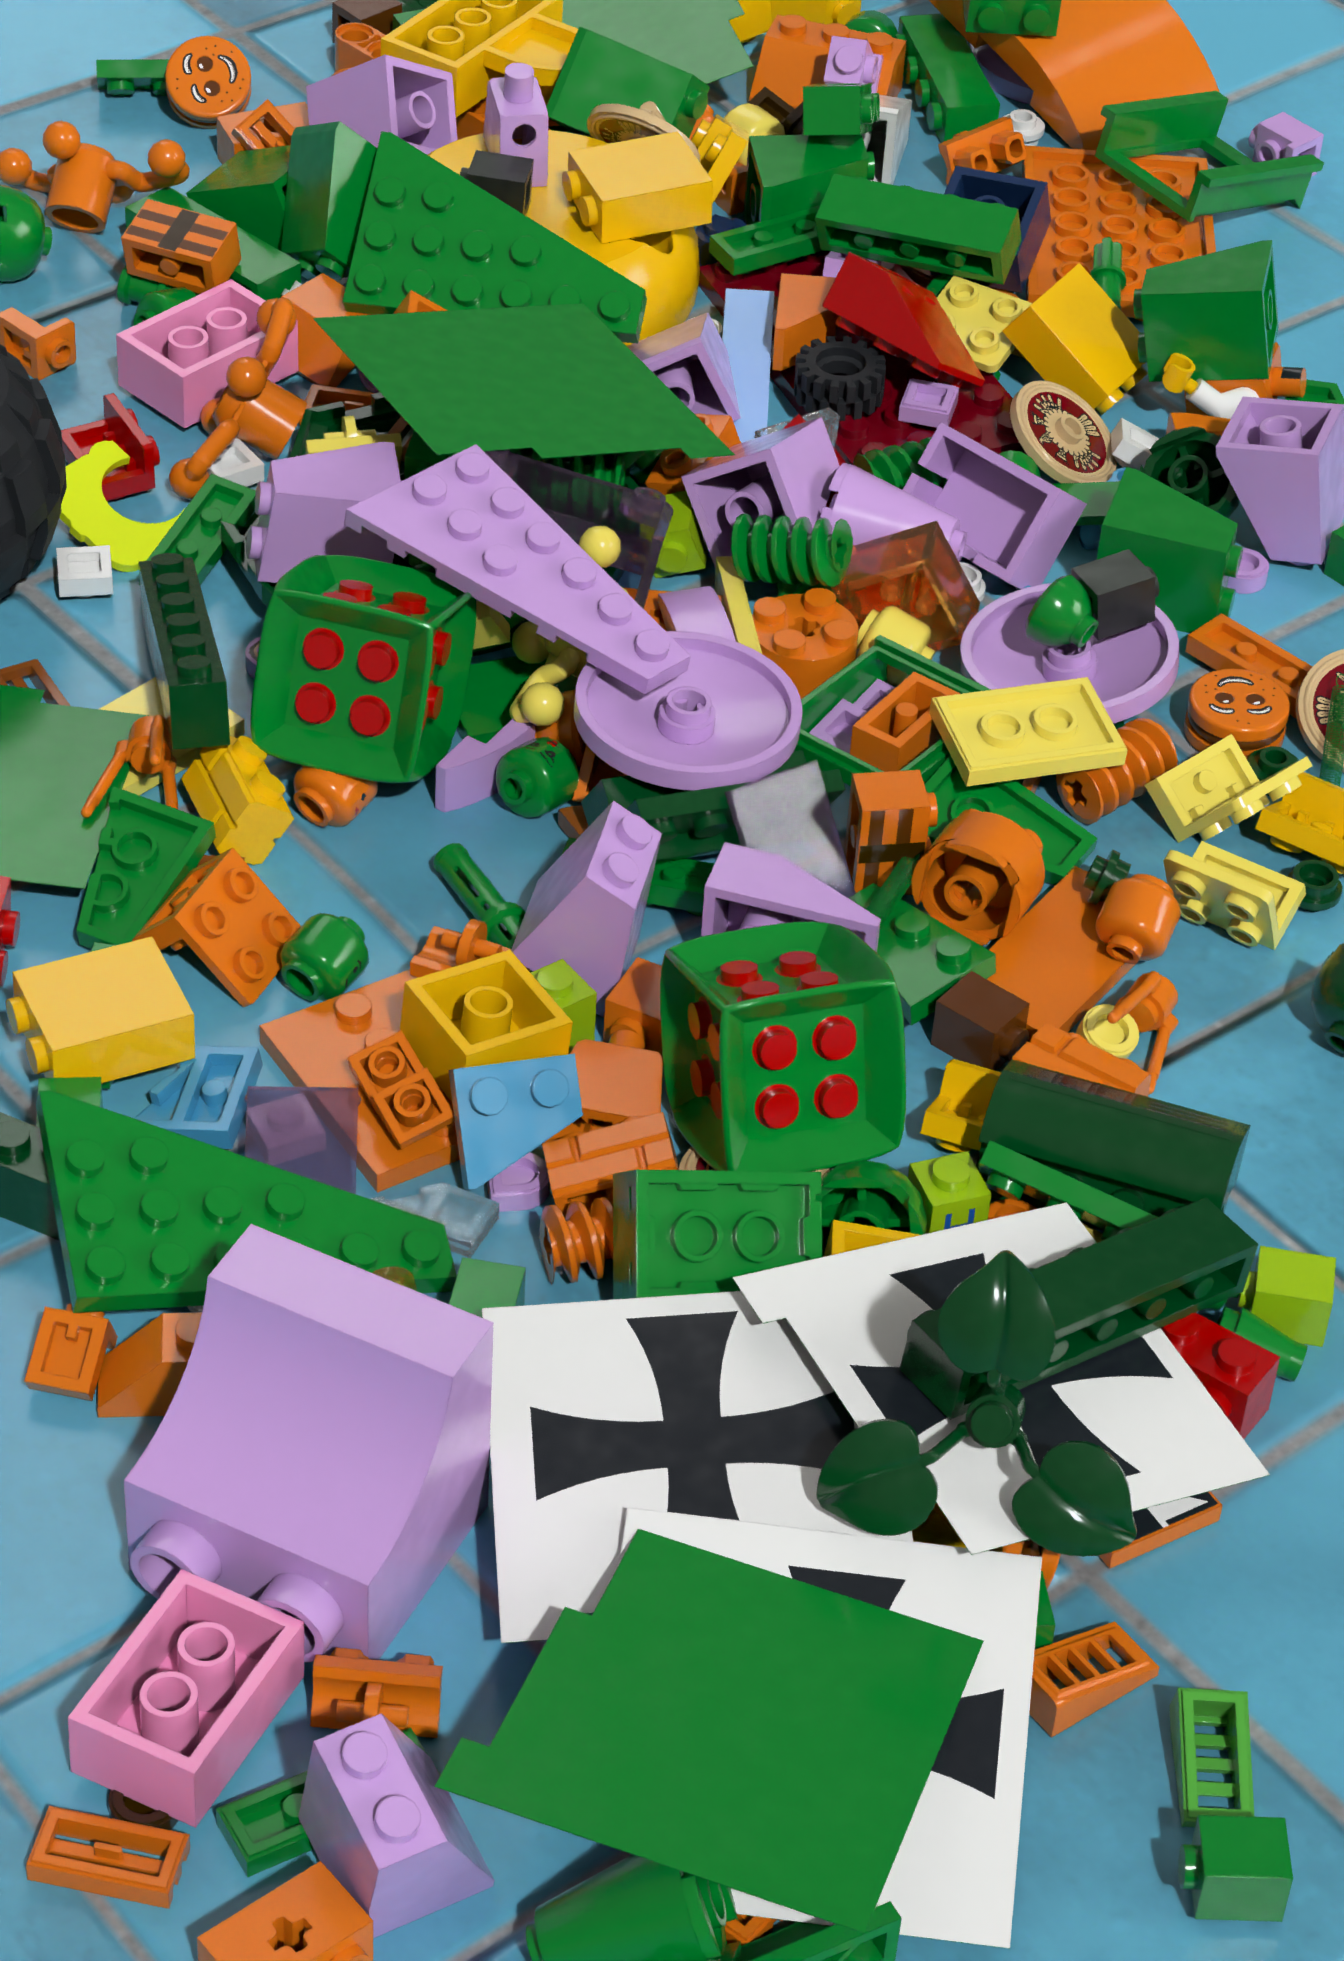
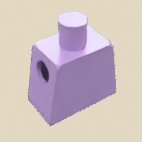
(518, 112)

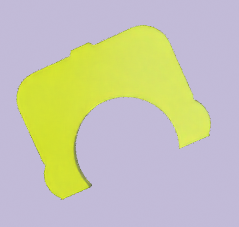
(95, 521)

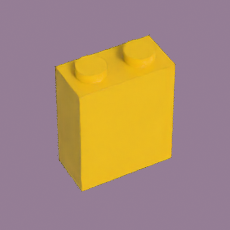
(638, 187)
(1080, 340)
(102, 1013)

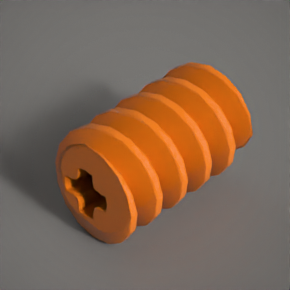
(1100, 790)
(577, 1238)

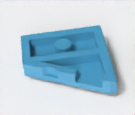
(206, 1095)
(510, 1111)

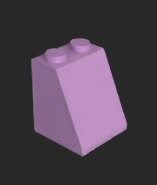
(389, 97)
(692, 365)
(1287, 473)
(767, 476)
(307, 504)
(593, 902)
(386, 1825)

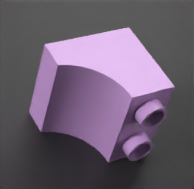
(317, 1445)

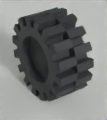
(840, 377)

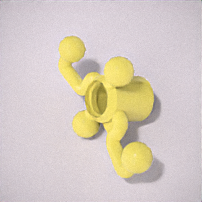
(539, 698)

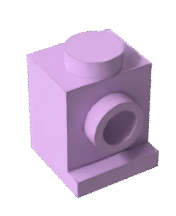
(852, 62)
(1284, 138)

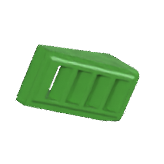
(1214, 1709)

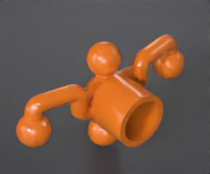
(89, 177)
(250, 405)

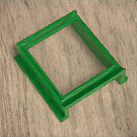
(1192, 123)
(851, 684)

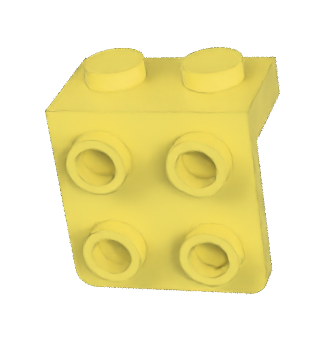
(979, 318)
(1217, 785)
(1233, 894)

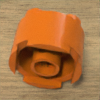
(806, 635)
(980, 875)

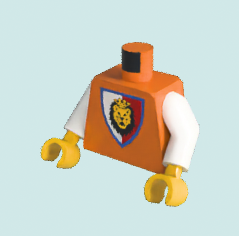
(1222, 397)

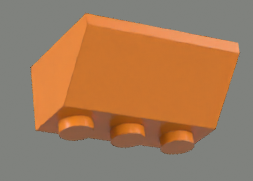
(798, 51)

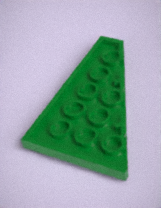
(469, 249)
(157, 1211)

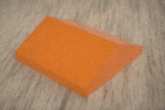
(318, 354)

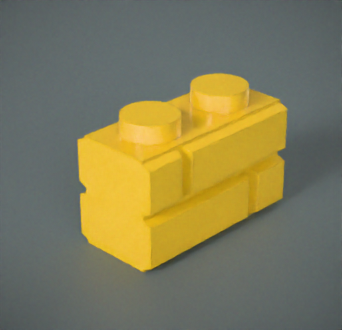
(240, 797)

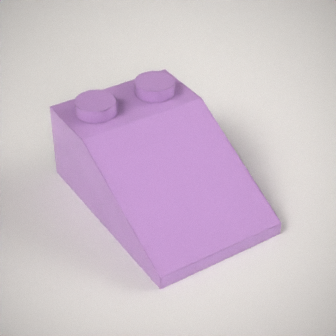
(766, 889)

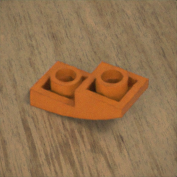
(401, 1089)

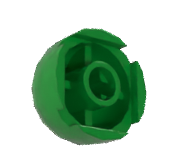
(22, 235)
(870, 1196)

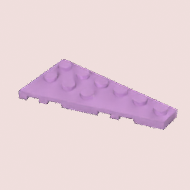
(518, 560)

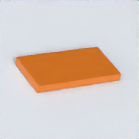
(1057, 957)

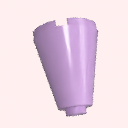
(882, 509)

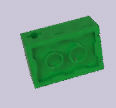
(705, 1226)

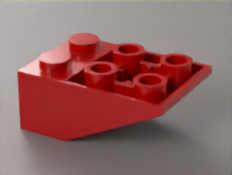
(900, 320)

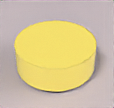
(1114, 1038)

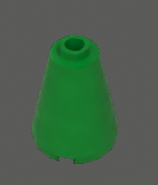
(636, 1915)

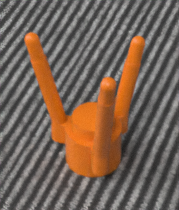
(148, 752)
(1150, 1005)

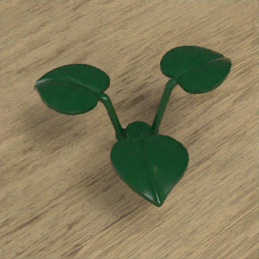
(1004, 1327)

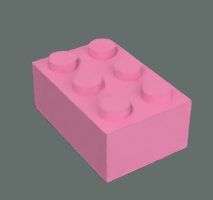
(184, 353)
(186, 1697)

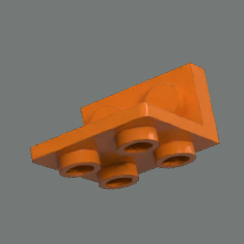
(228, 924)

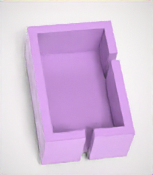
(1009, 514)

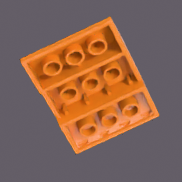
(1098, 58)

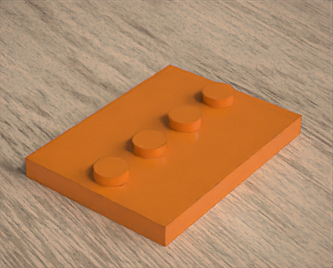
(314, 1051)

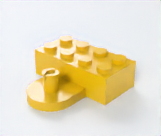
(481, 39)

